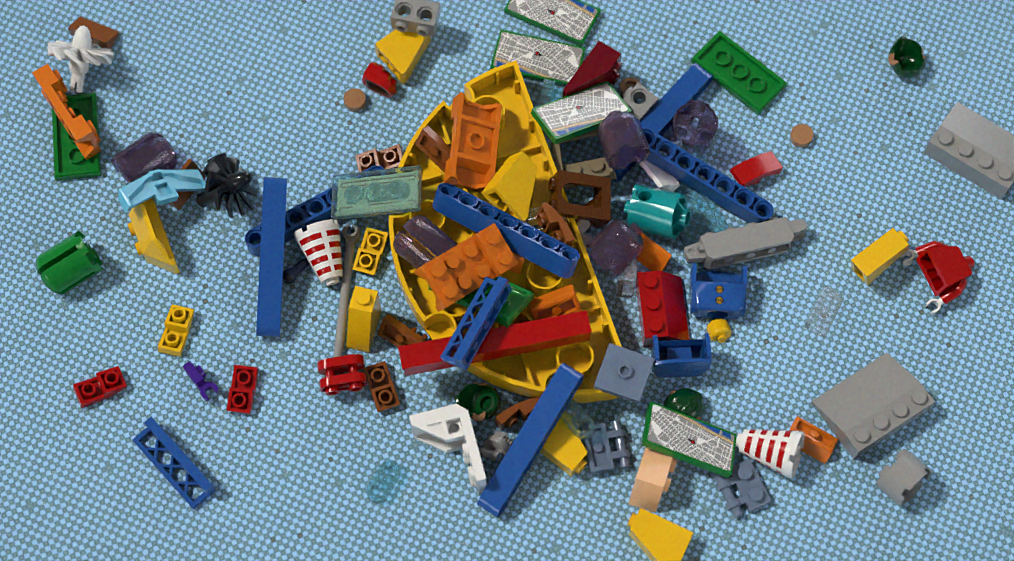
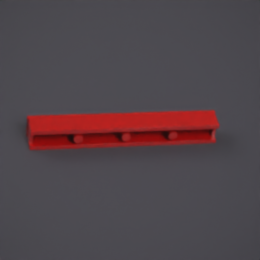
(501, 342)

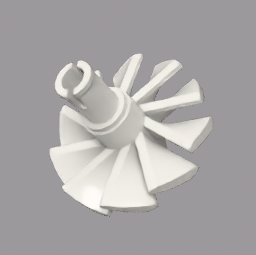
(81, 55)

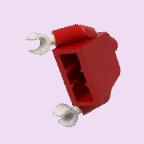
(944, 270)

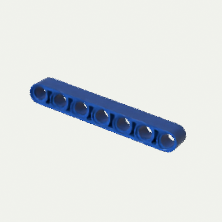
(661, 115)
(713, 179)
(301, 211)
(519, 236)
(271, 257)
(530, 440)

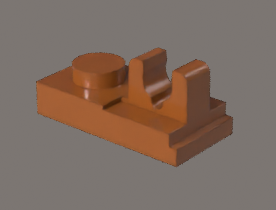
(434, 147)
(398, 333)

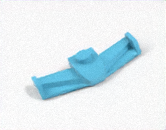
(160, 186)

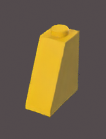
(401, 52)
(513, 186)
(879, 255)
(362, 319)
(565, 450)
(658, 537)

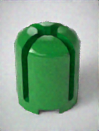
(68, 264)

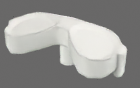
(583, 225)

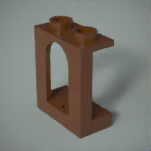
(602, 197)

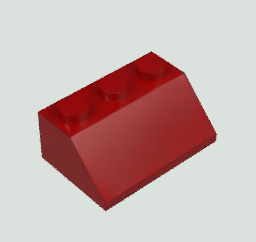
(661, 307)

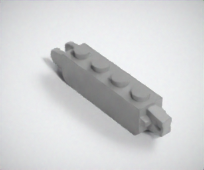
(745, 243)

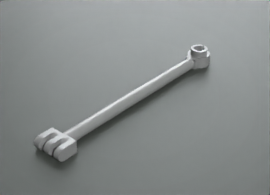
(350, 240)

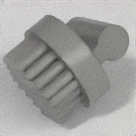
(495, 446)

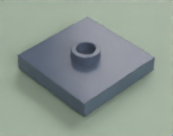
(624, 373)

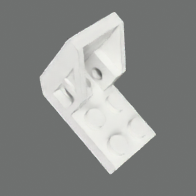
(450, 431)

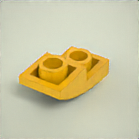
(371, 251)
(176, 330)

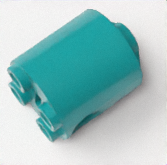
(658, 211)

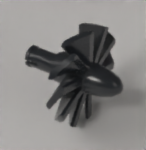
(226, 183)

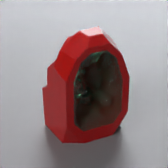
(379, 80)

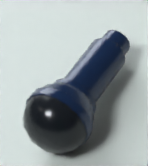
(291, 274)

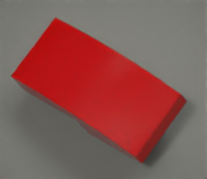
(754, 169)
(100, 387)
(242, 389)

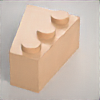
(651, 479)

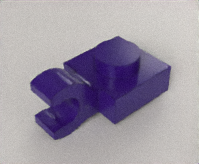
(197, 376)

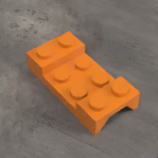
(81, 131)
(473, 144)
(467, 265)

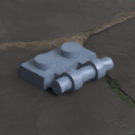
(598, 448)
(748, 485)

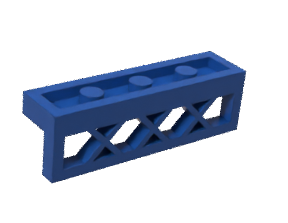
(479, 325)
(178, 455)

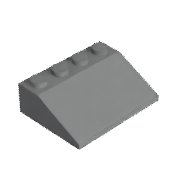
(975, 150)
(872, 404)

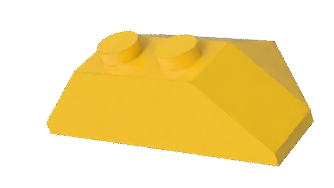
(151, 236)

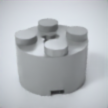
(903, 478)

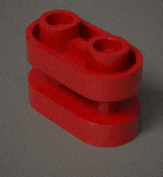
(352, 381)

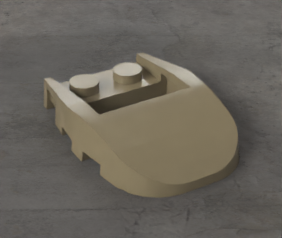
(595, 167)

